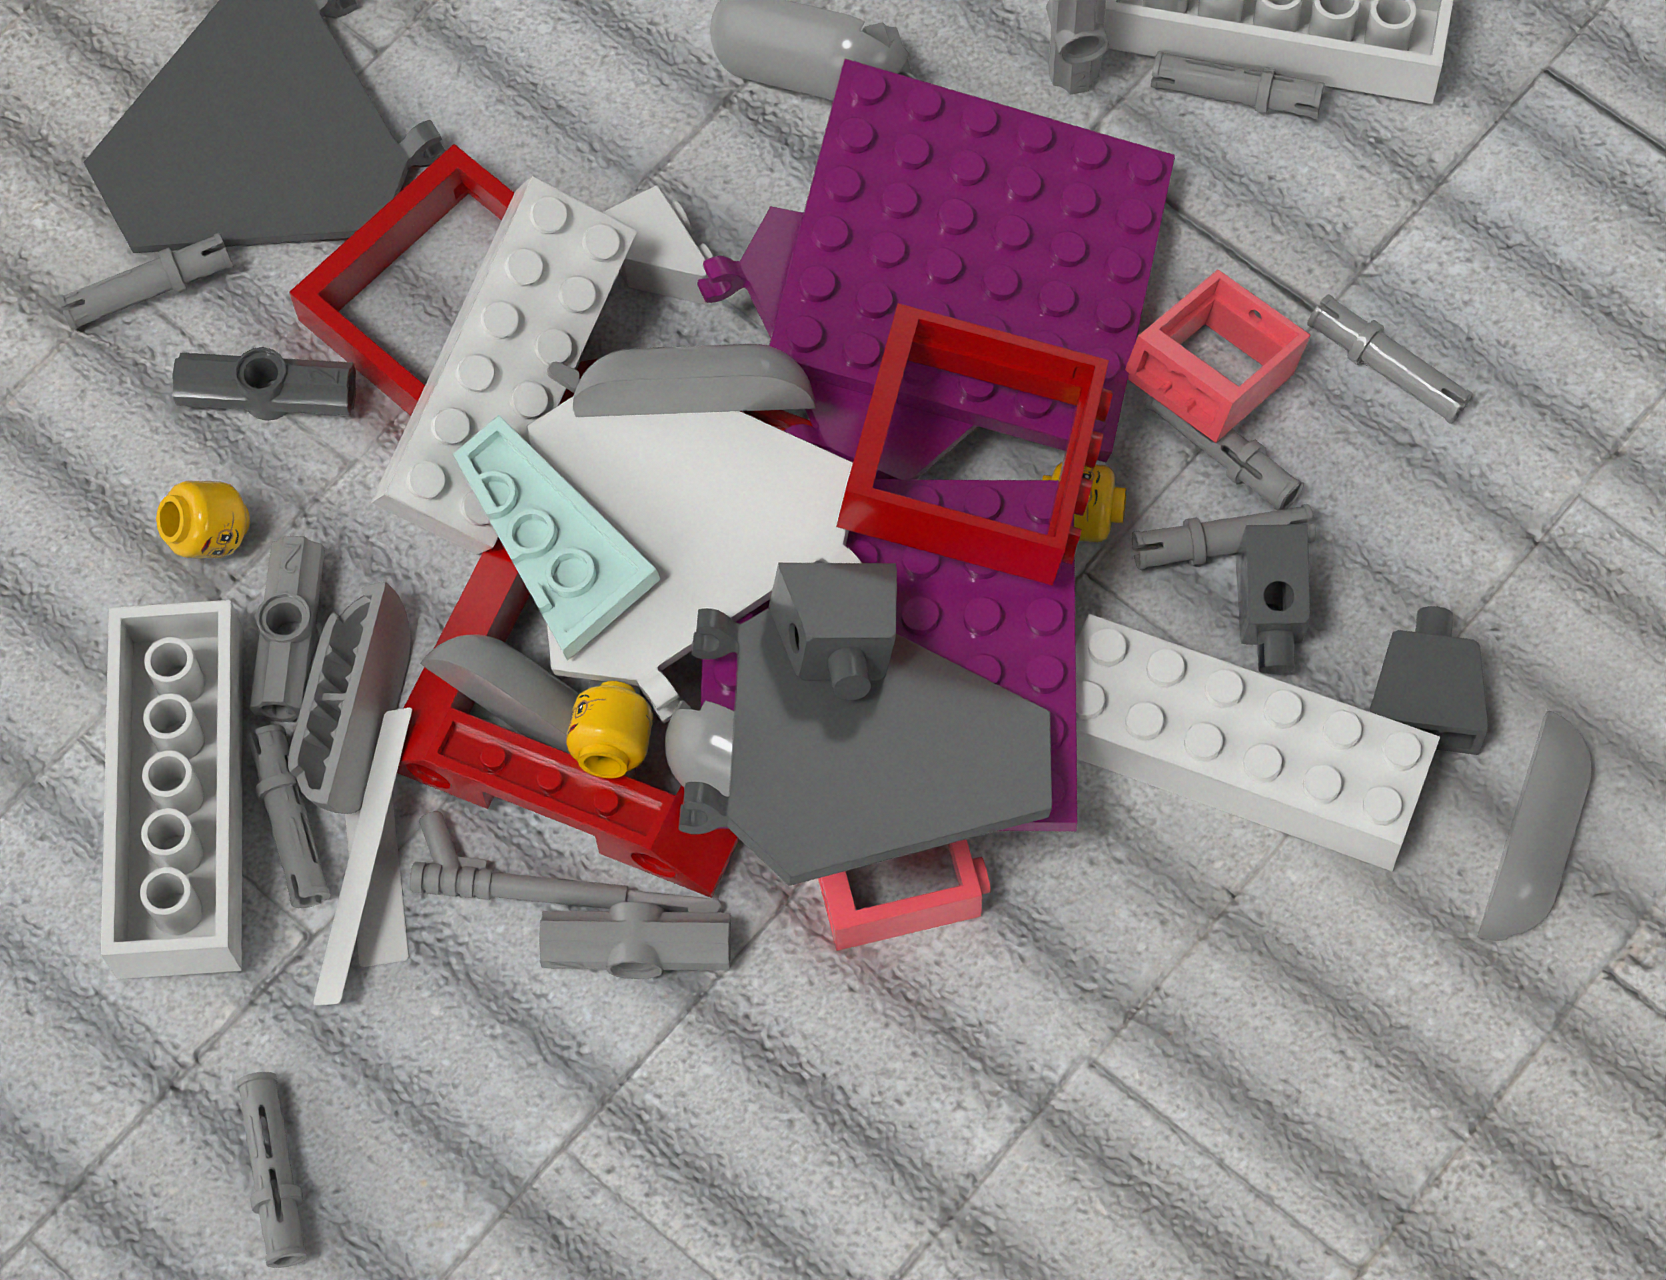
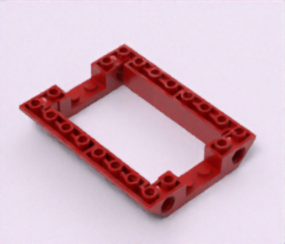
(484, 760)

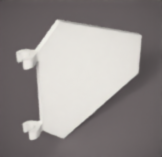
(708, 507)

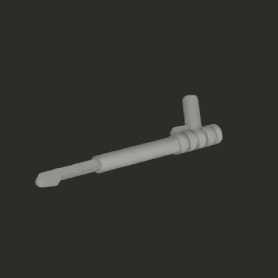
(471, 877)

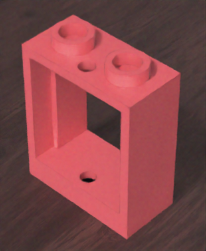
(1192, 386)
(907, 915)

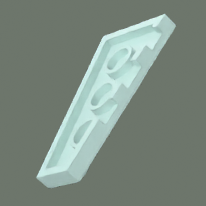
(559, 543)

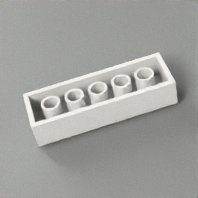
(1346, 44)
(523, 312)
(1247, 743)
(173, 790)

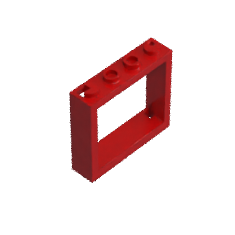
(375, 248)
(1000, 360)

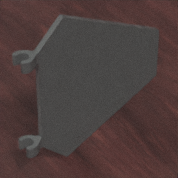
(254, 136)
(871, 777)

